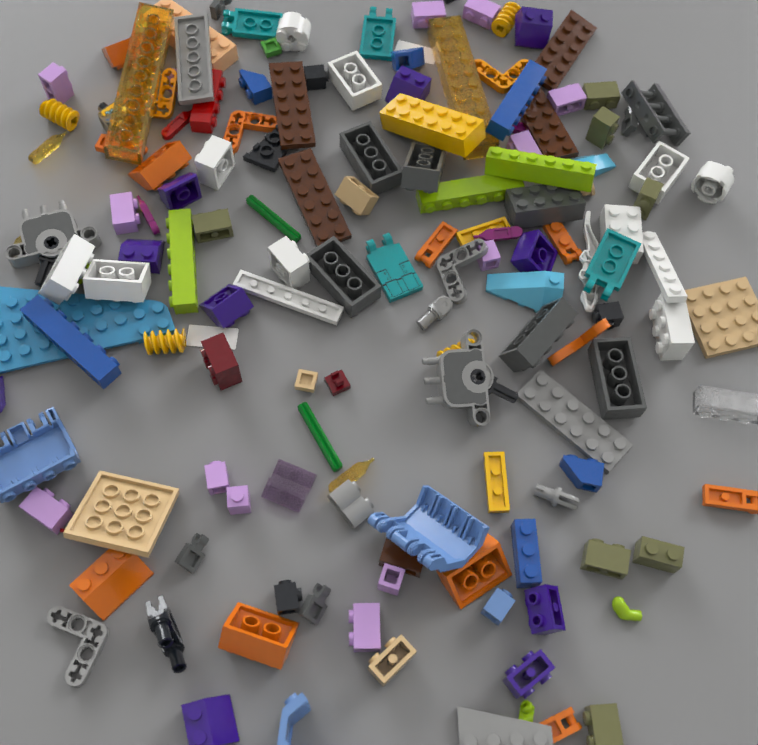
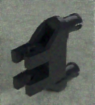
(167, 633)

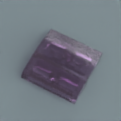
(289, 485)

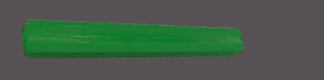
(273, 218)
(320, 437)

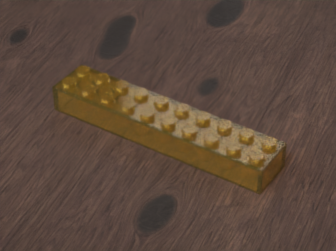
(459, 75)
(139, 84)

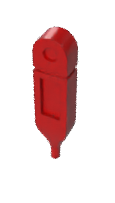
(176, 125)

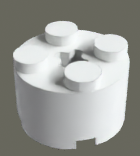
(293, 32)
(713, 182)

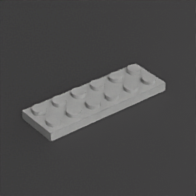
(193, 59)
(573, 420)

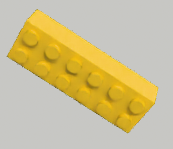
(433, 125)

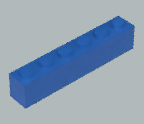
(515, 101)
(71, 341)

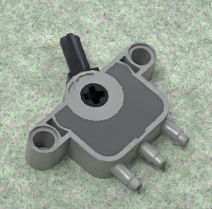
(45, 237)
(457, 384)

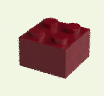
(220, 361)

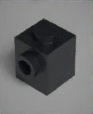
(315, 77)
(610, 311)
(287, 597)

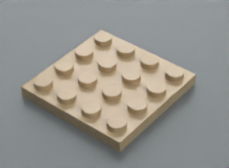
(724, 316)
(122, 514)

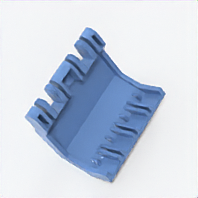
(34, 456)
(435, 531)
(295, 709)

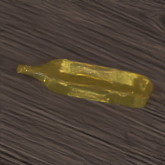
(46, 148)
(353, 474)

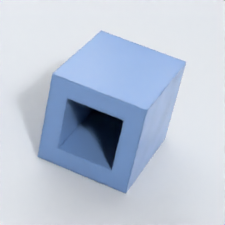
(498, 606)

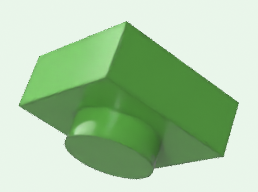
(271, 47)

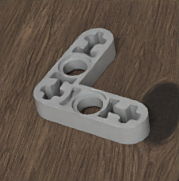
(451, 269)
(86, 634)

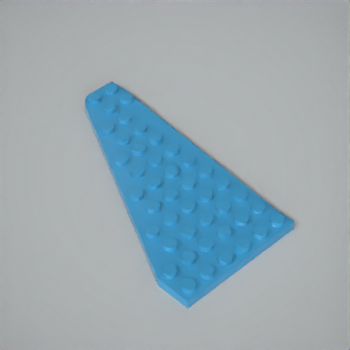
(105, 321)

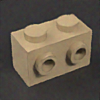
(356, 195)
(391, 660)

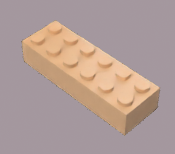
(222, 49)

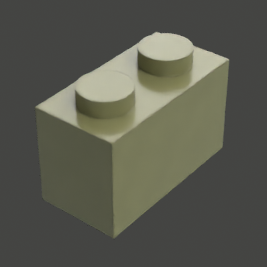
(601, 94)
(602, 127)
(648, 196)
(212, 225)
(658, 554)
(605, 558)
(603, 724)

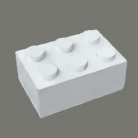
(354, 80)
(662, 165)
(625, 221)
(67, 270)
(117, 280)
(671, 329)

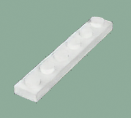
(662, 269)
(289, 297)

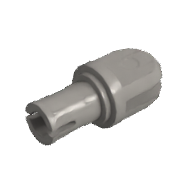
(436, 311)
(554, 495)

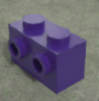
(544, 610)
(533, 670)

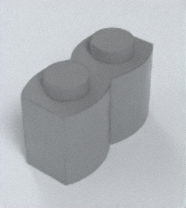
(351, 503)

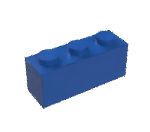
(526, 553)

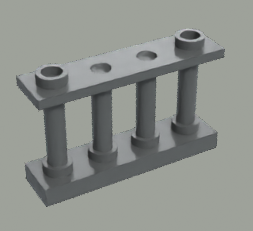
(667, 119)

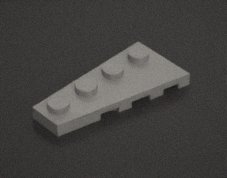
(493, 729)

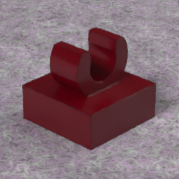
(337, 382)

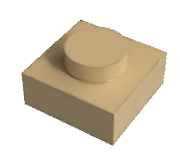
(306, 380)

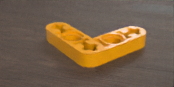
(501, 82)
(163, 102)

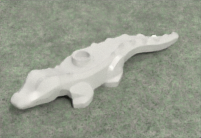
(588, 300)

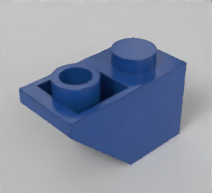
(409, 58)
(256, 86)
(583, 473)

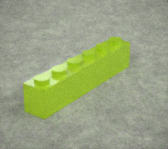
(540, 169)
(466, 192)
(183, 262)

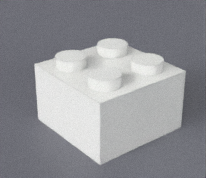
(214, 162)
(289, 263)

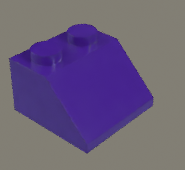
(533, 27)
(409, 83)
(180, 191)
(143, 251)
(533, 253)
(227, 305)
(210, 721)

